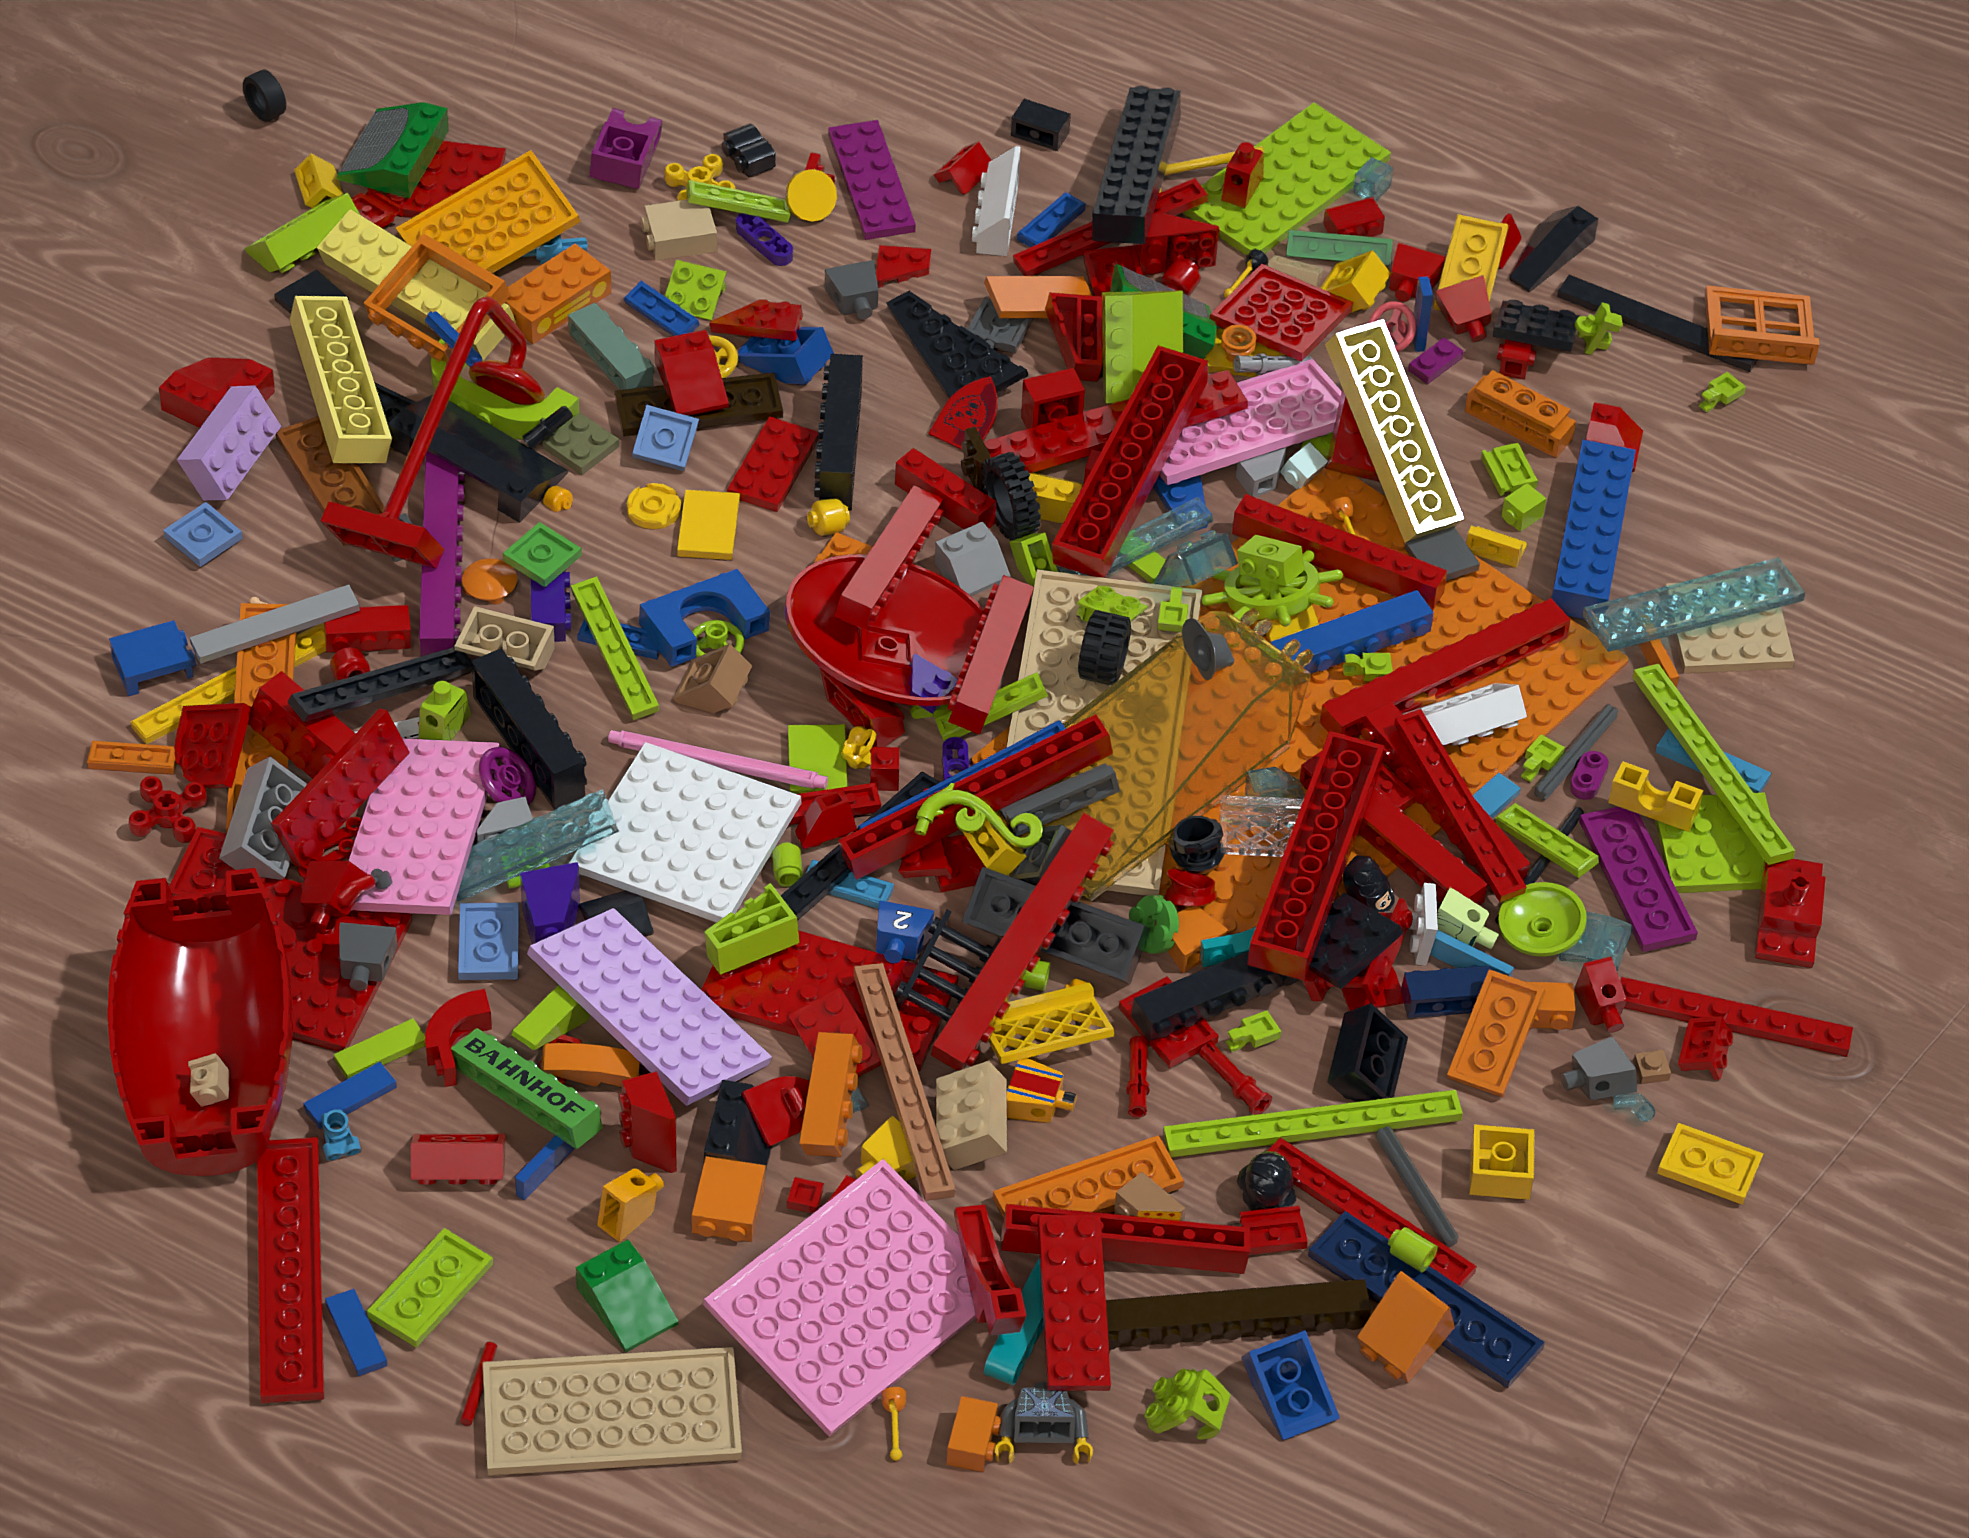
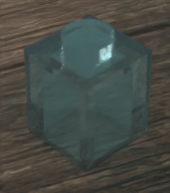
(1373, 179)

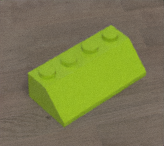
(300, 235)

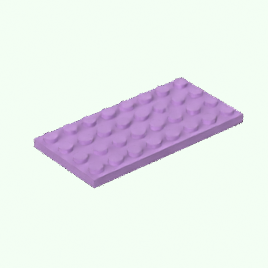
(649, 1006)

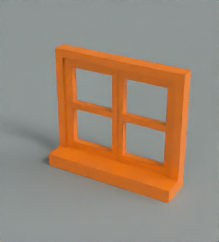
(1758, 343)

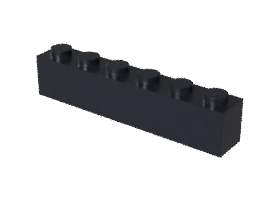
(1203, 996)

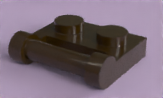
(974, 456)

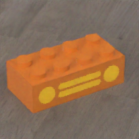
(556, 290)

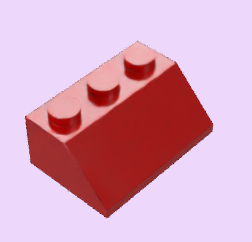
(864, 710)
(648, 1122)
(458, 1158)

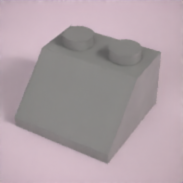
(971, 559)

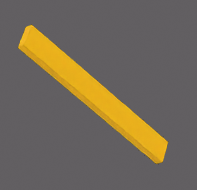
(216, 691)

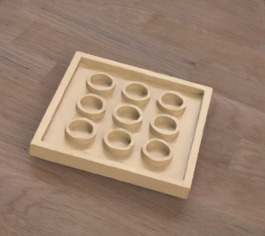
(1737, 644)

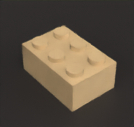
(972, 1114)

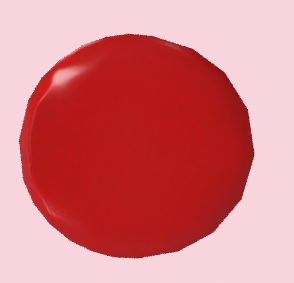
(1190, 889)

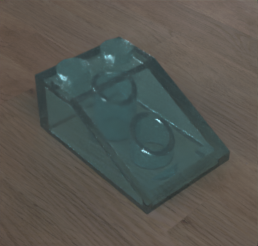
(1197, 560)

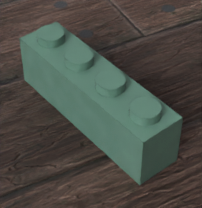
(610, 348)

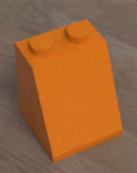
(1405, 1328)

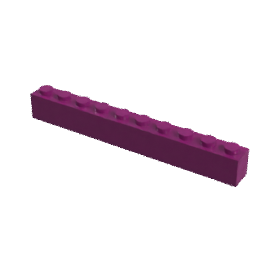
(439, 585)

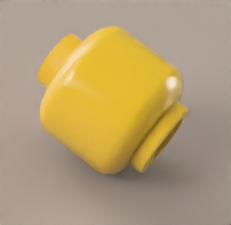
(828, 517)

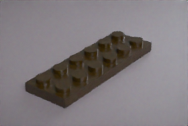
(749, 400)

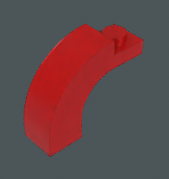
(450, 1024)

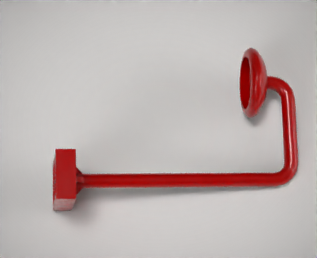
(385, 531)

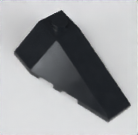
(1554, 245)

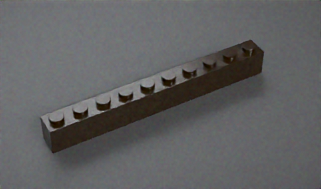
(1237, 1313)

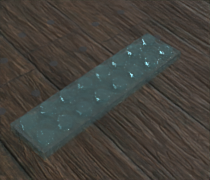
(1693, 604)

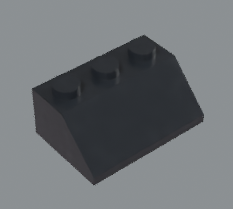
(1367, 1055)
(734, 1130)

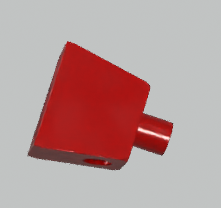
(1249, 165)
(1409, 265)
(1466, 307)
(1601, 993)

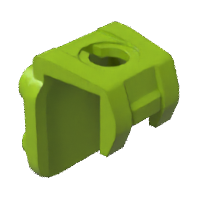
(1183, 1397)

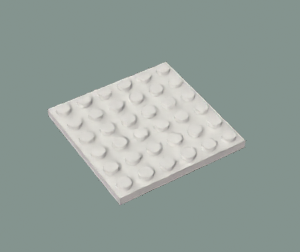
(688, 833)

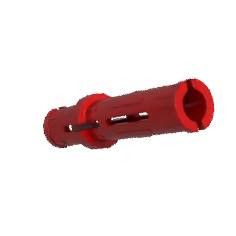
(1137, 1086)

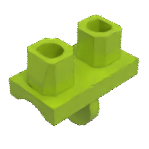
(1594, 328)

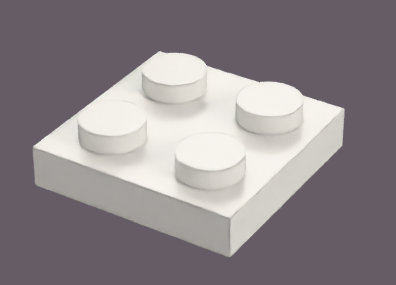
(1424, 924)

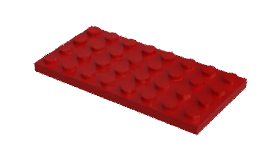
(801, 974)

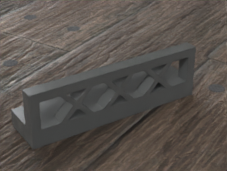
(1064, 797)

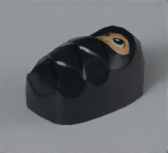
(1368, 884)

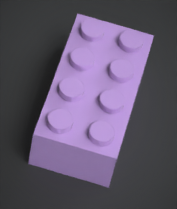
(229, 443)

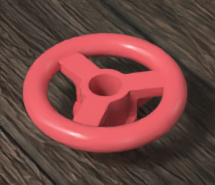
(1404, 332)

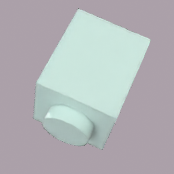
(1303, 466)

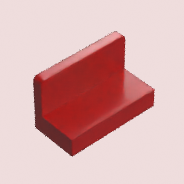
(965, 167)

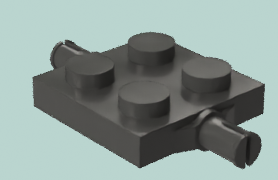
(996, 331)

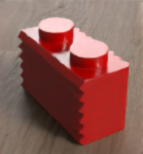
(1355, 219)

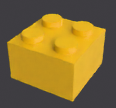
(1501, 1162)

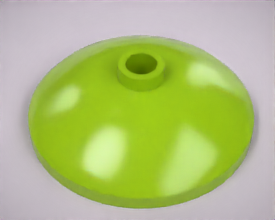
(1543, 908)

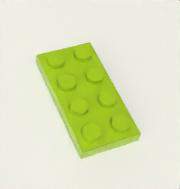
(430, 1287)

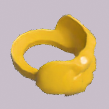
(855, 748)

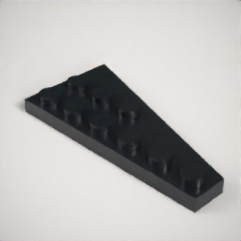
(951, 350)

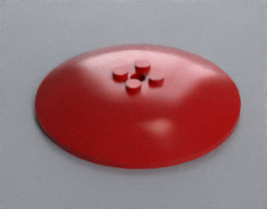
(921, 618)

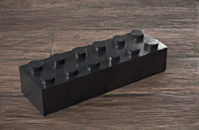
(839, 428)
(529, 728)
(1086, 938)

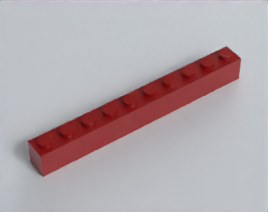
(1450, 666)
(996, 785)
(1022, 943)

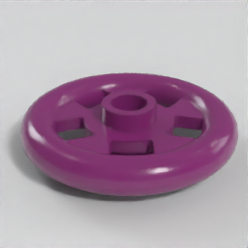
(507, 777)

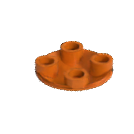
(489, 580)

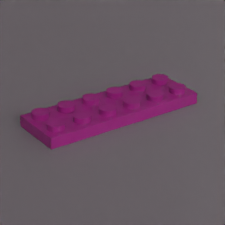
(871, 179)
(1638, 878)

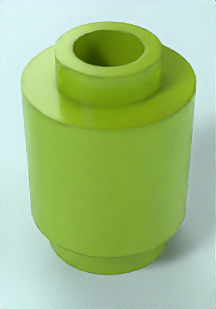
(787, 864)

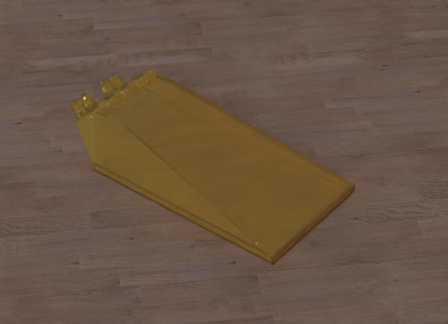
(1188, 737)

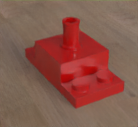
(1790, 912)

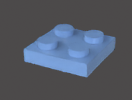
(665, 438)
(202, 534)

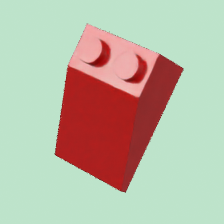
(690, 373)

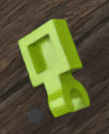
(1723, 389)
(1173, 613)
(1369, 665)
(1540, 754)
(1257, 1029)

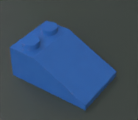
(789, 360)
(1291, 1385)

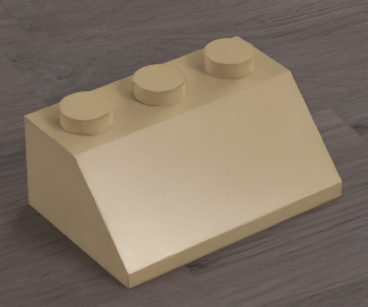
(522, 639)

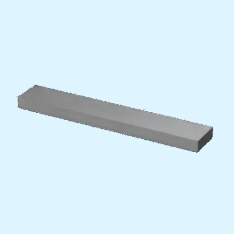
(274, 624)

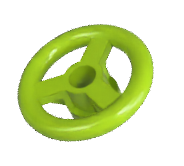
(716, 635)

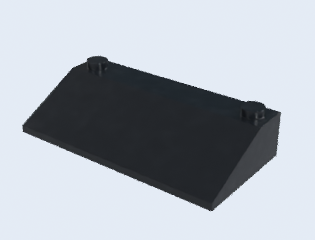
(483, 453)

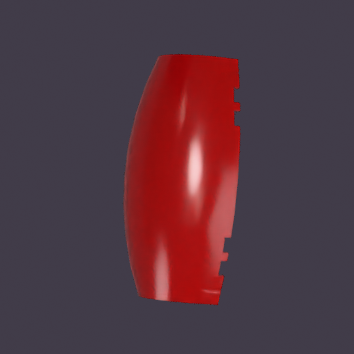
(195, 983)

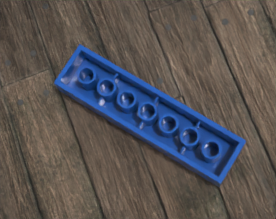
(1593, 527)

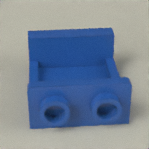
(151, 654)

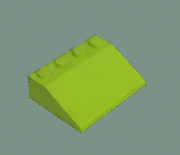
(1132, 331)

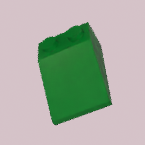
(625, 1295)

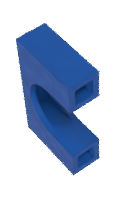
(723, 594)

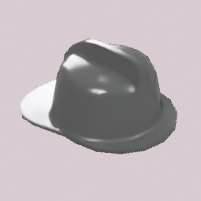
(1206, 649)

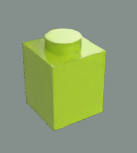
(1523, 507)

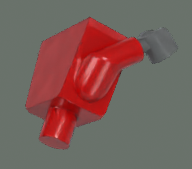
(334, 887)

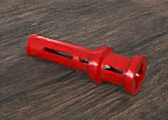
(1243, 1086)

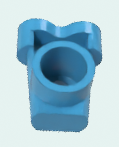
(338, 1141)

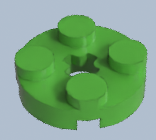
(1164, 912)

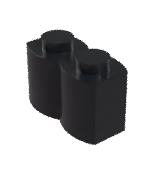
(748, 150)

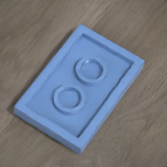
(488, 941)

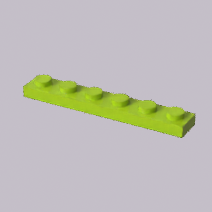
(615, 648)

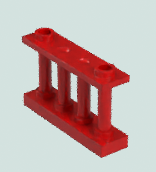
(1378, 969)

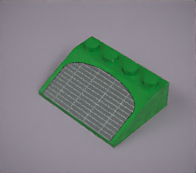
(396, 148)
(1198, 328)

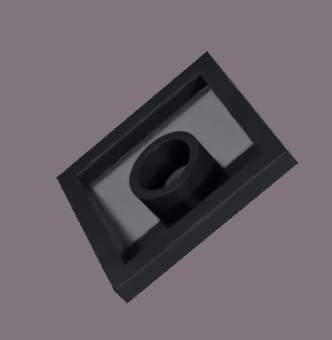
(626, 903)

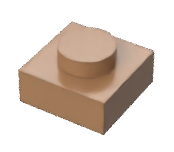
(1652, 1066)

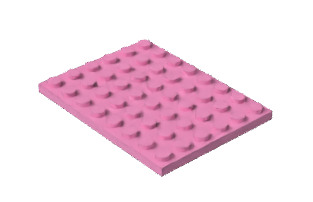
(850, 1297)

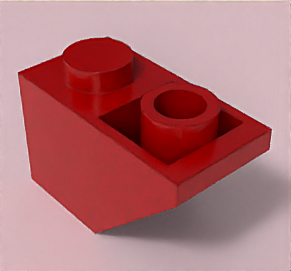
(826, 819)

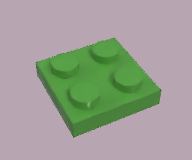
(542, 554)

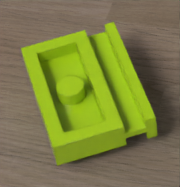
(1508, 468)

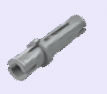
(1264, 364)

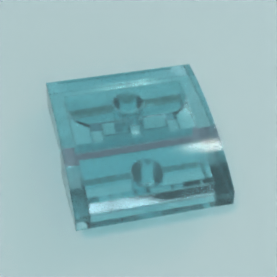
(1601, 939)

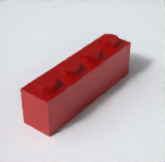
(961, 502)

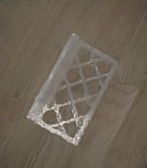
(1254, 814)

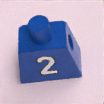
(902, 930)

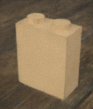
(679, 229)

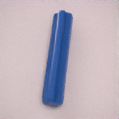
(449, 335)

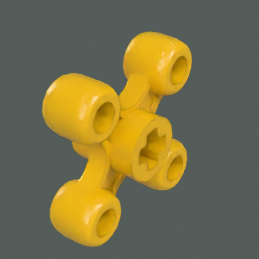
(711, 168)

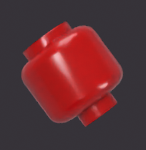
(1182, 276)
(348, 663)

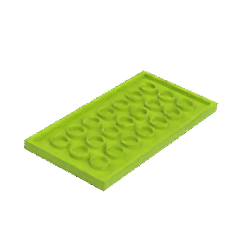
(1305, 171)

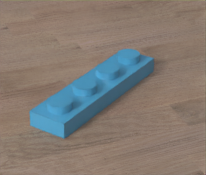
(1754, 776)

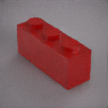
(370, 629)

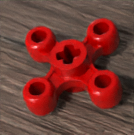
(167, 809)

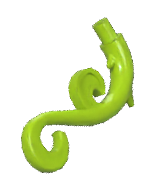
(982, 810)

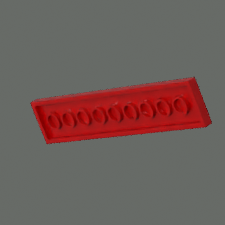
(1079, 434)
(290, 1272)

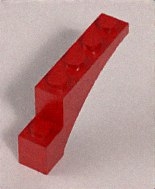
(992, 1290)

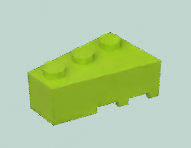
(752, 932)

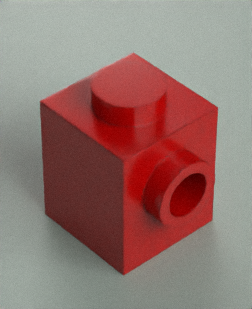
(1515, 358)

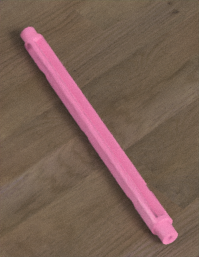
(725, 760)

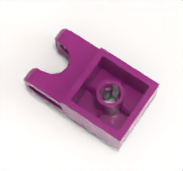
(624, 150)

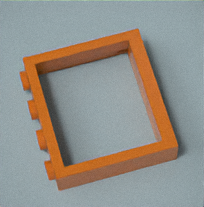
(402, 274)

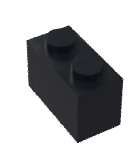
(1040, 124)

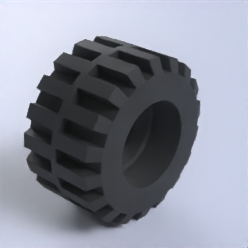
(1104, 647)

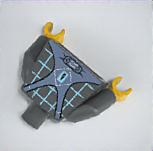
(1043, 1418)

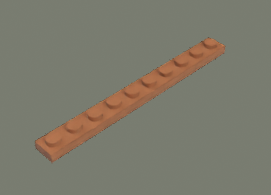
(904, 1082)

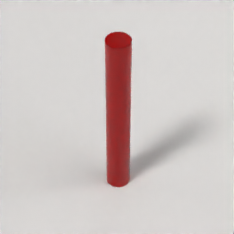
(477, 1385)

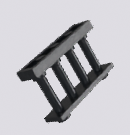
(938, 928)

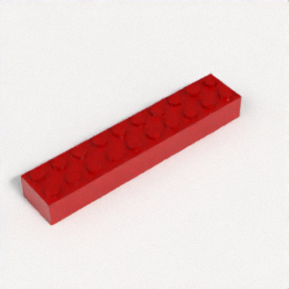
(1130, 462)
(1316, 856)

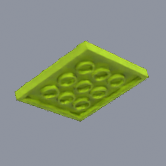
(1713, 853)

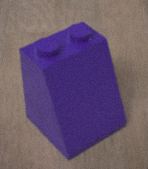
(550, 899)

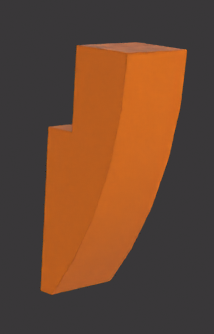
(589, 1063)

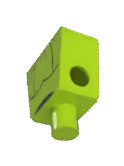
(447, 708)

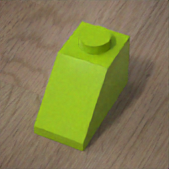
(1032, 554)

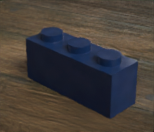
(1442, 991)

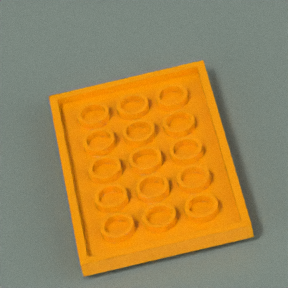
(497, 215)

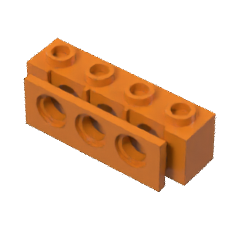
(1518, 415)

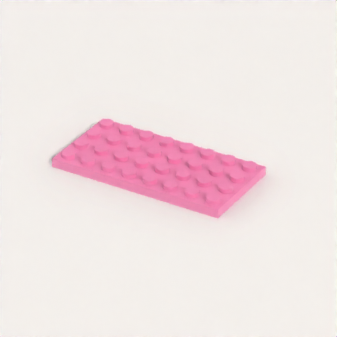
(1281, 412)
(422, 827)

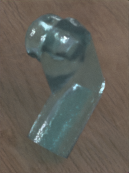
(1637, 1103)

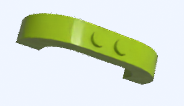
(500, 413)

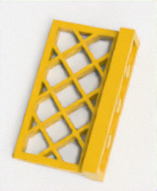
(1047, 1011)

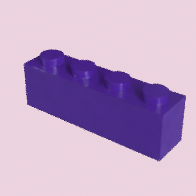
(549, 605)

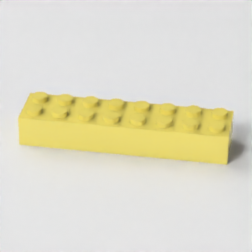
(370, 253)
(340, 380)
(1394, 430)

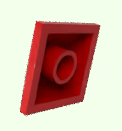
(1614, 427)

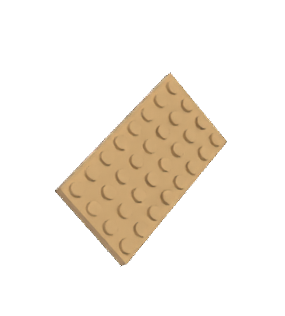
(611, 1411)

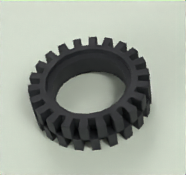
(1014, 496)

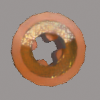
(1238, 341)

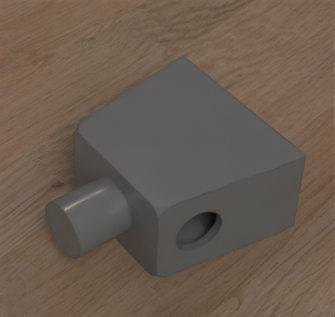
(853, 288)
(366, 953)
(1601, 1071)

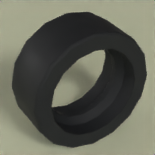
(264, 95)

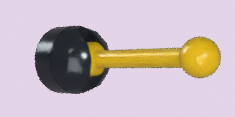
(1252, 262)

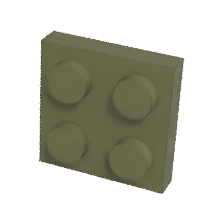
(581, 443)

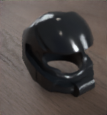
(1197, 844)

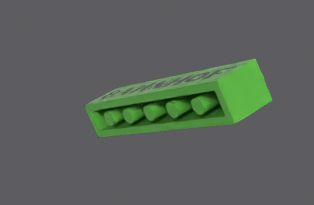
(527, 1088)

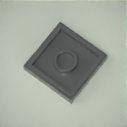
(1444, 550)

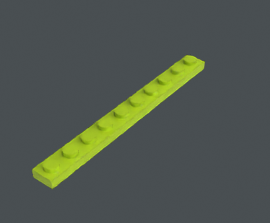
(1713, 764)
(1312, 1123)

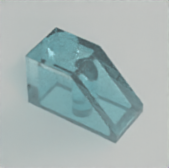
(1273, 783)

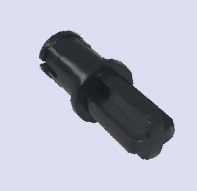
(547, 427)

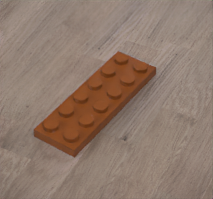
(325, 480)

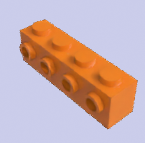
(830, 1094)

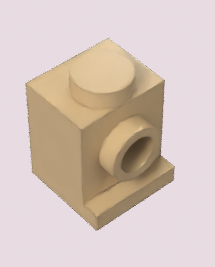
(209, 1080)

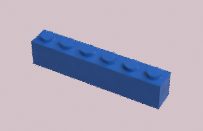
(1363, 631)

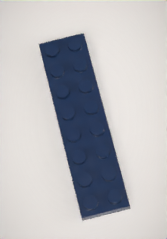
(1480, 1332)

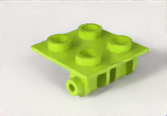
(696, 288)
(1107, 600)

